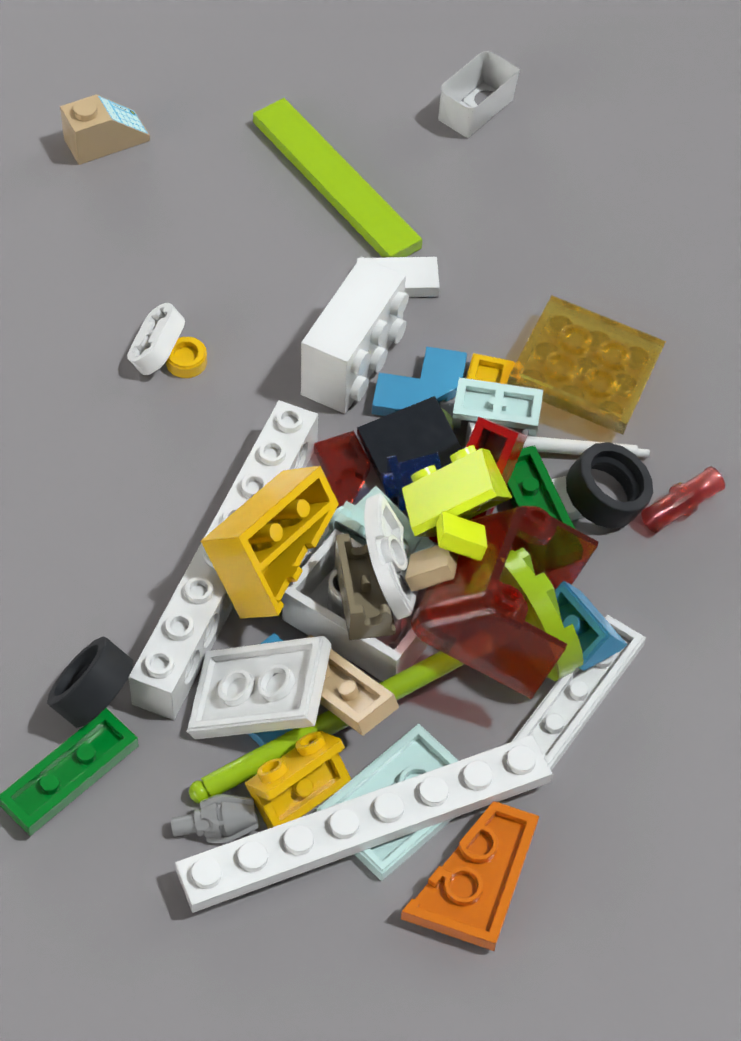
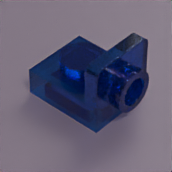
(399, 475)

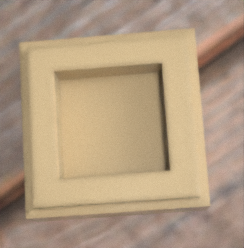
(430, 567)

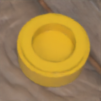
(187, 358)

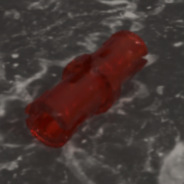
(703, 486)

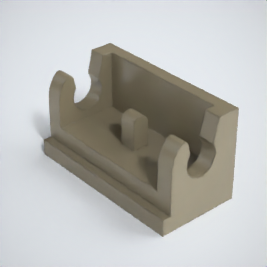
(362, 598)

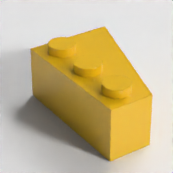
(267, 538)

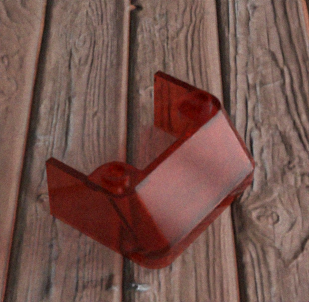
(484, 619)

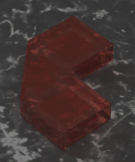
(344, 465)

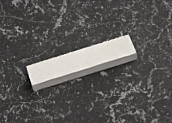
(577, 698)

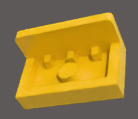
(300, 779)

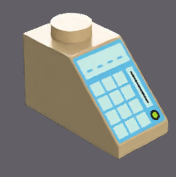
(100, 128)

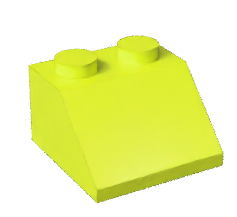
(461, 488)

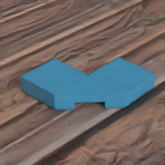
(438, 379)

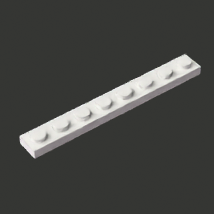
(362, 823)

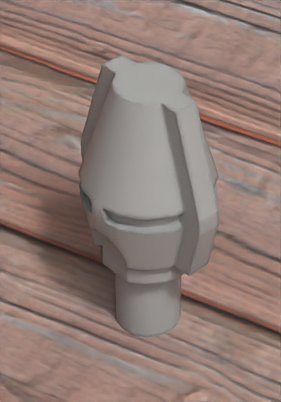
(219, 819)

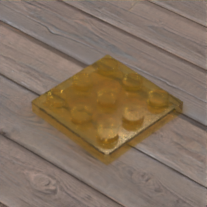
(587, 364)

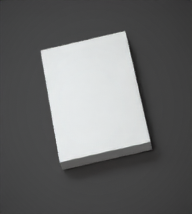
(260, 688)

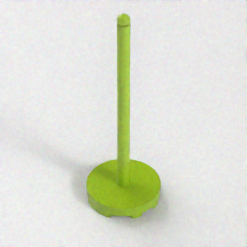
(542, 613)

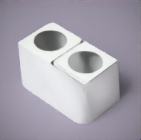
(482, 73)

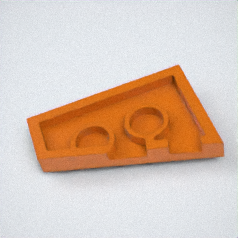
(478, 881)

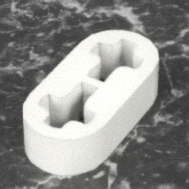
(156, 338)

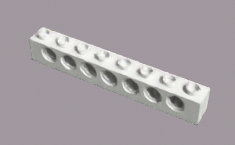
(200, 601)

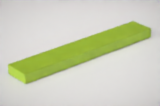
(337, 180)

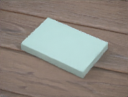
(408, 757)

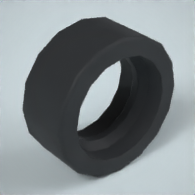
(592, 501)
(90, 682)

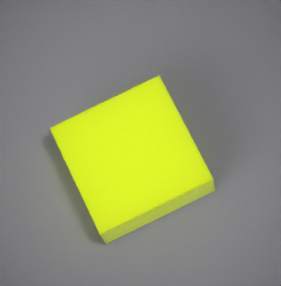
(461, 536)

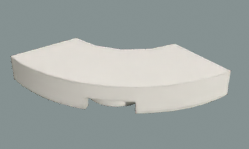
(388, 555)

